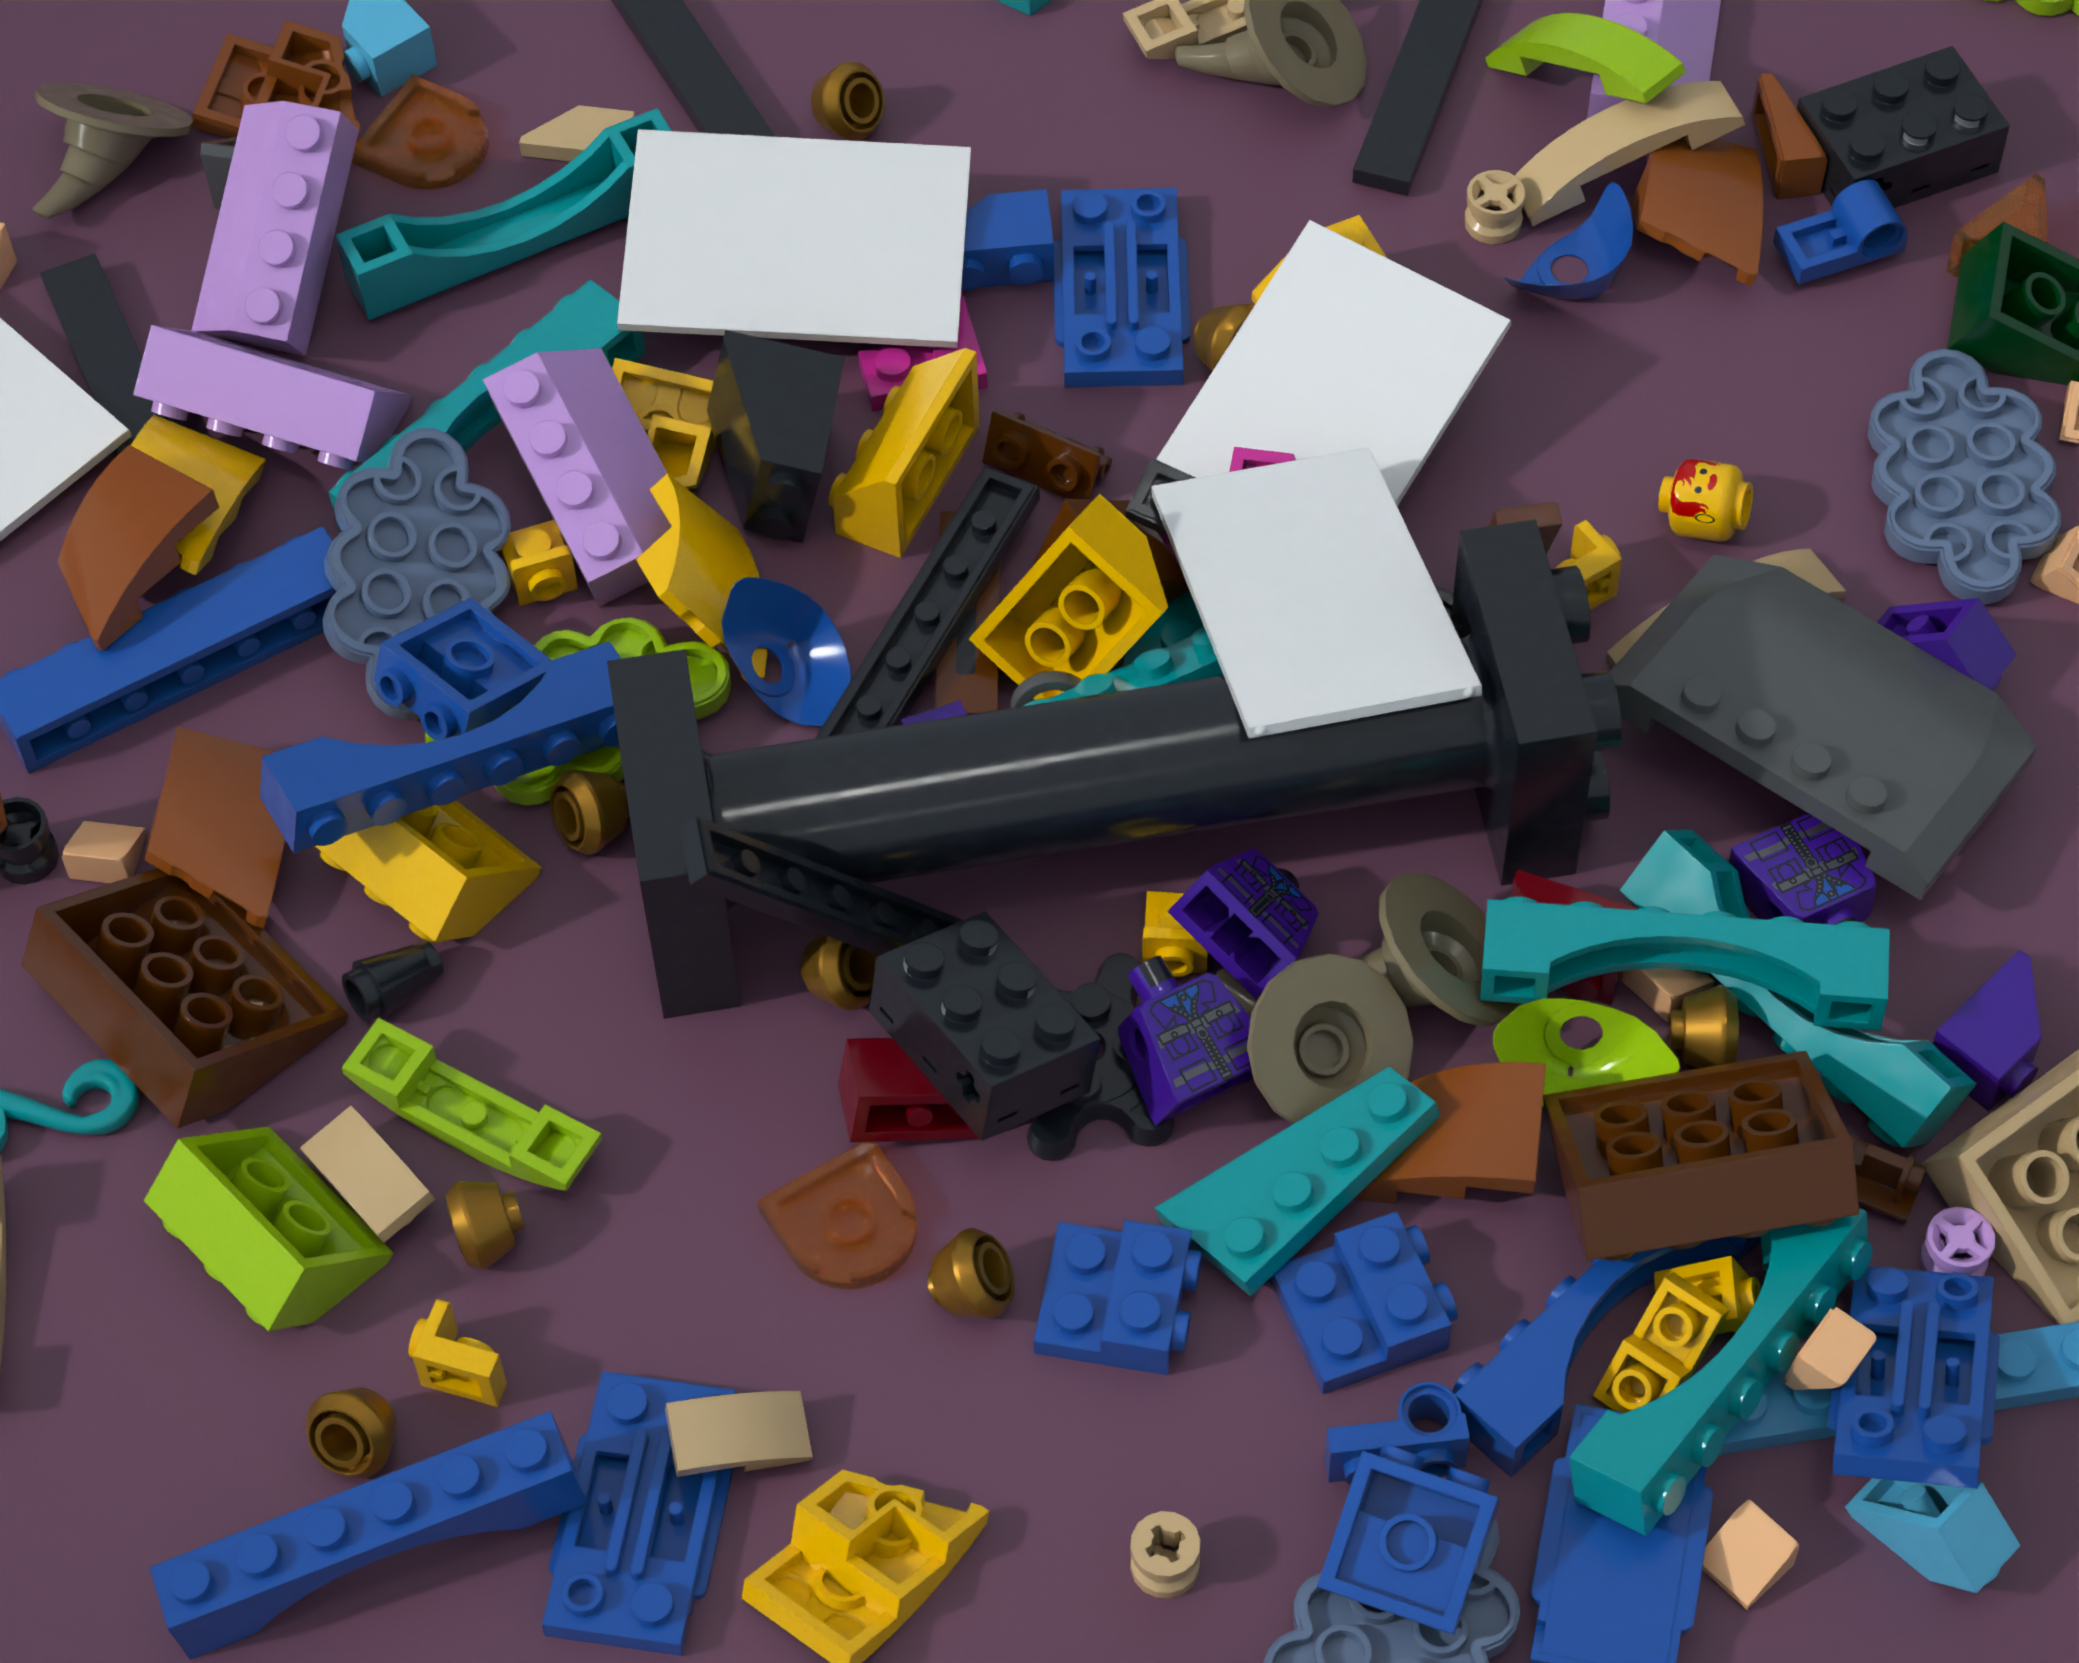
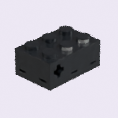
(1908, 129)
(984, 1025)

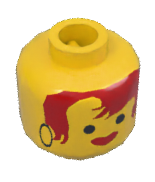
(1706, 500)

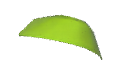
(1624, 1052)

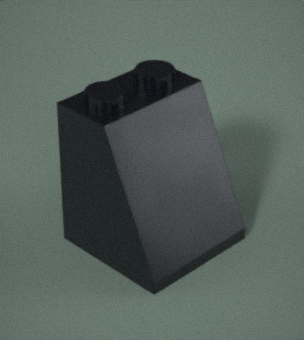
(773, 429)

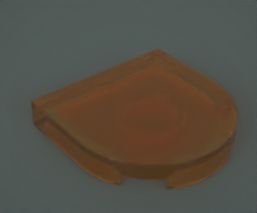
(424, 138)
(845, 1219)

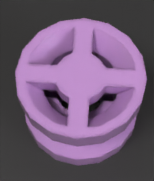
(1955, 1232)

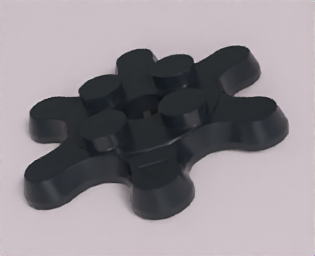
(1113, 1088)

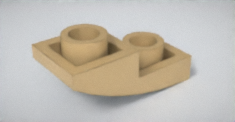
(367, 1174)
(738, 1431)

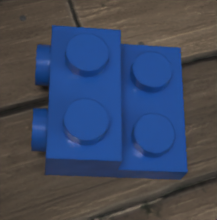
(458, 669)
(1118, 1295)
(1366, 1303)
(1410, 1538)

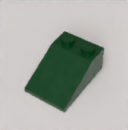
(2018, 307)

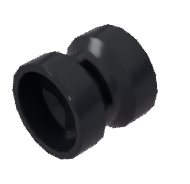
(26, 843)

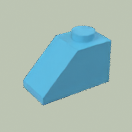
(386, 43)
(1939, 1530)

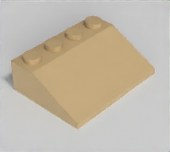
(2025, 1180)

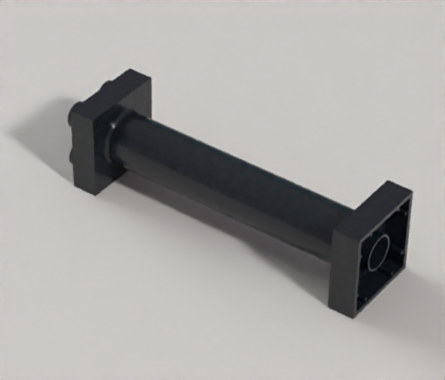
(1125, 767)

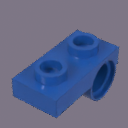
(1851, 234)
(1438, 1449)

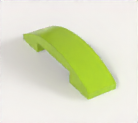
(1624, 59)
(467, 1113)

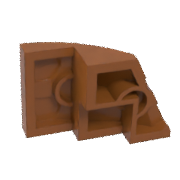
(300, 69)
(1704, 202)
(127, 539)
(214, 824)
(1479, 1141)

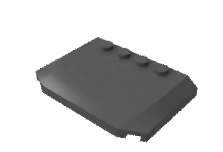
(1827, 714)

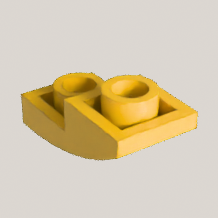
(1663, 1346)

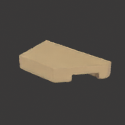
(570, 132)

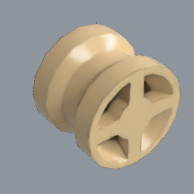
(1494, 207)
(1166, 1572)

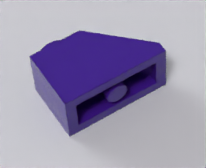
(1957, 634)
(1996, 1034)

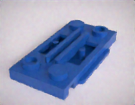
(1121, 288)
(1926, 1383)
(645, 1538)
(1607, 1587)

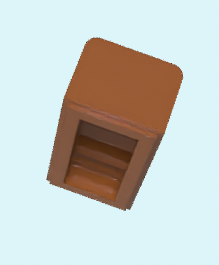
(1788, 145)

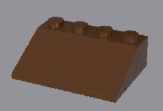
(170, 982)
(1702, 1156)

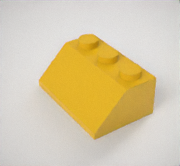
(909, 454)
(1078, 602)
(436, 869)

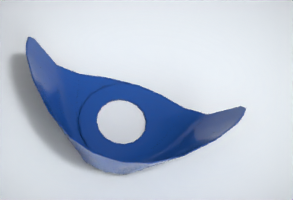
(1598, 242)
(813, 668)

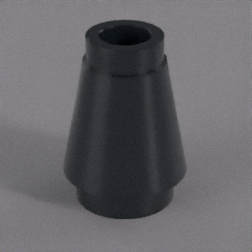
(390, 979)

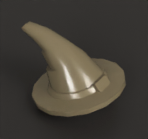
(1290, 43)
(105, 137)
(1434, 948)
(1322, 1031)

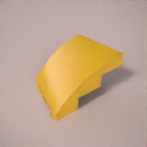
(673, 416)
(211, 462)
(698, 564)
(860, 1564)

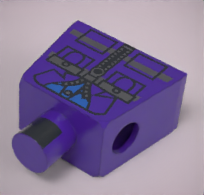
(1805, 874)
(1248, 917)
(1183, 1040)

